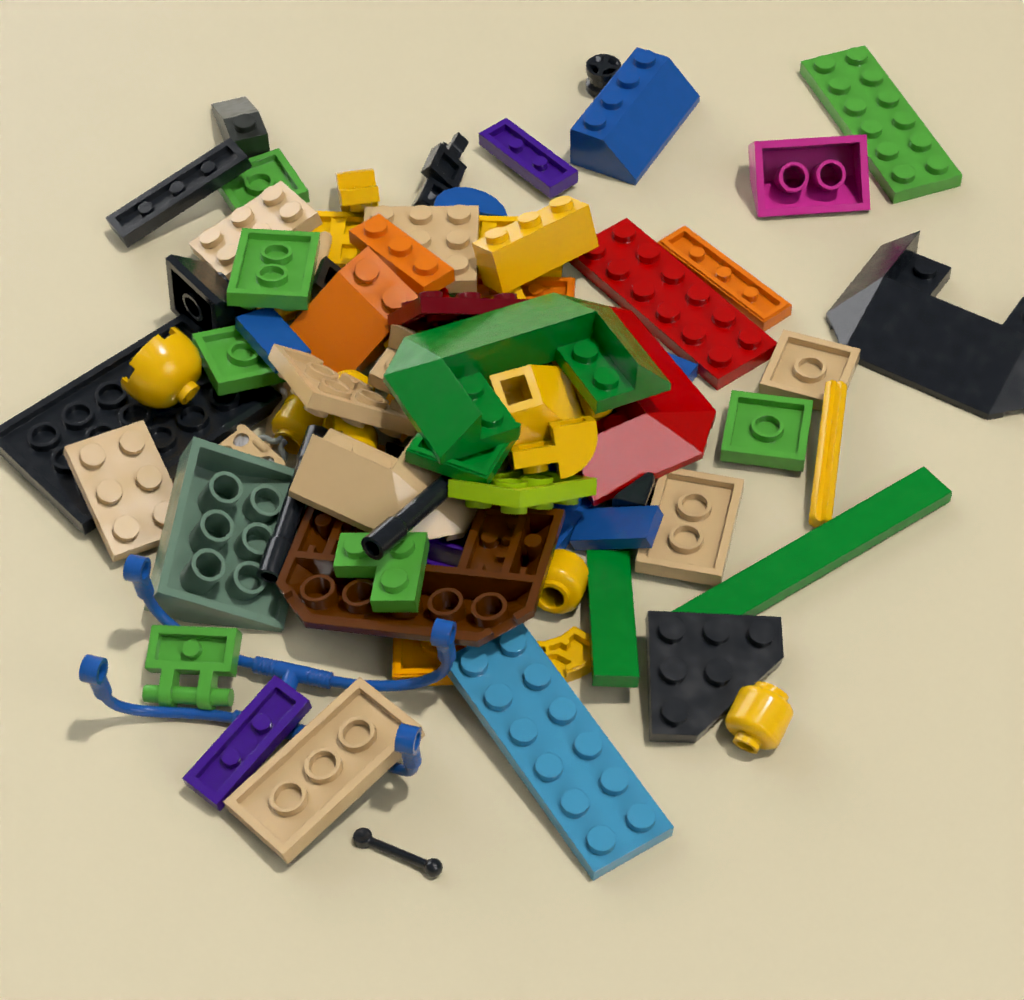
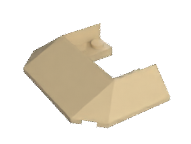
(368, 484)

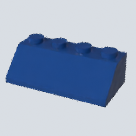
(632, 117)

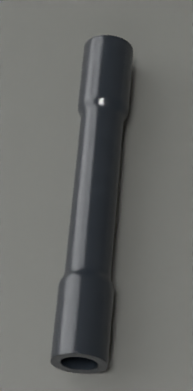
(287, 522)
(395, 528)

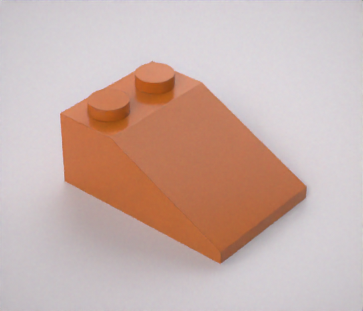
(349, 315)

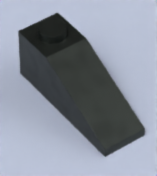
(243, 124)

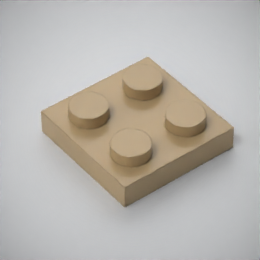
(805, 364)

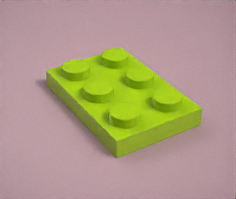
(521, 491)

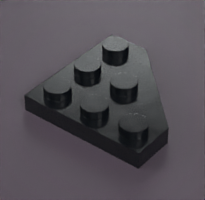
(700, 666)

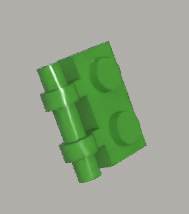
(192, 651)

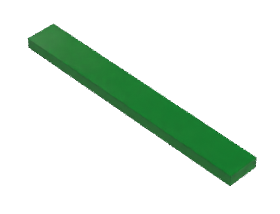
(824, 547)

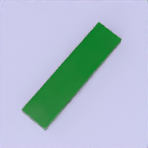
(611, 619)

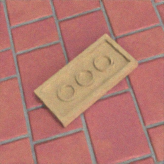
(320, 770)

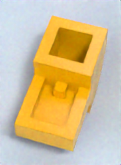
(357, 190)
(570, 448)

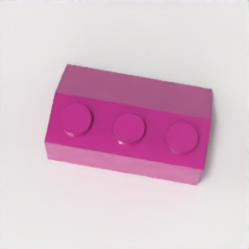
(809, 175)

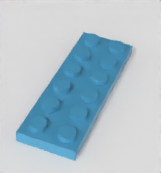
(559, 751)

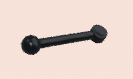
(364, 839)

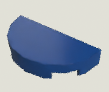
(468, 196)

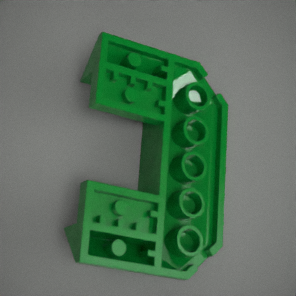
(446, 369)

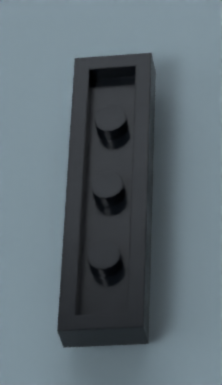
(178, 192)

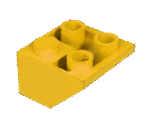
(534, 398)

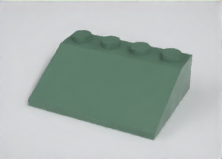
(216, 536)

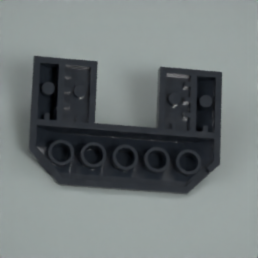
(927, 341)

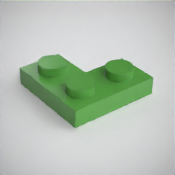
(396, 576)

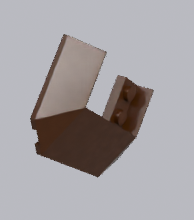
(485, 594)

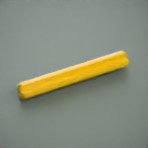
(828, 453)

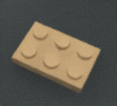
(273, 210)
(123, 487)
(695, 526)

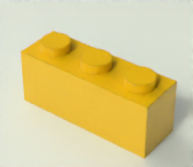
(535, 244)

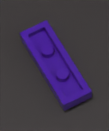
(528, 158)
(247, 742)

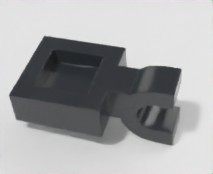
(444, 162)

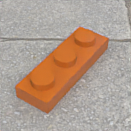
(402, 254)

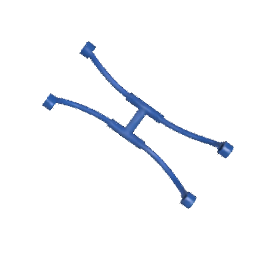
(408, 737)

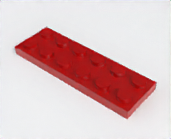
(675, 304)

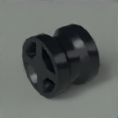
(599, 71)

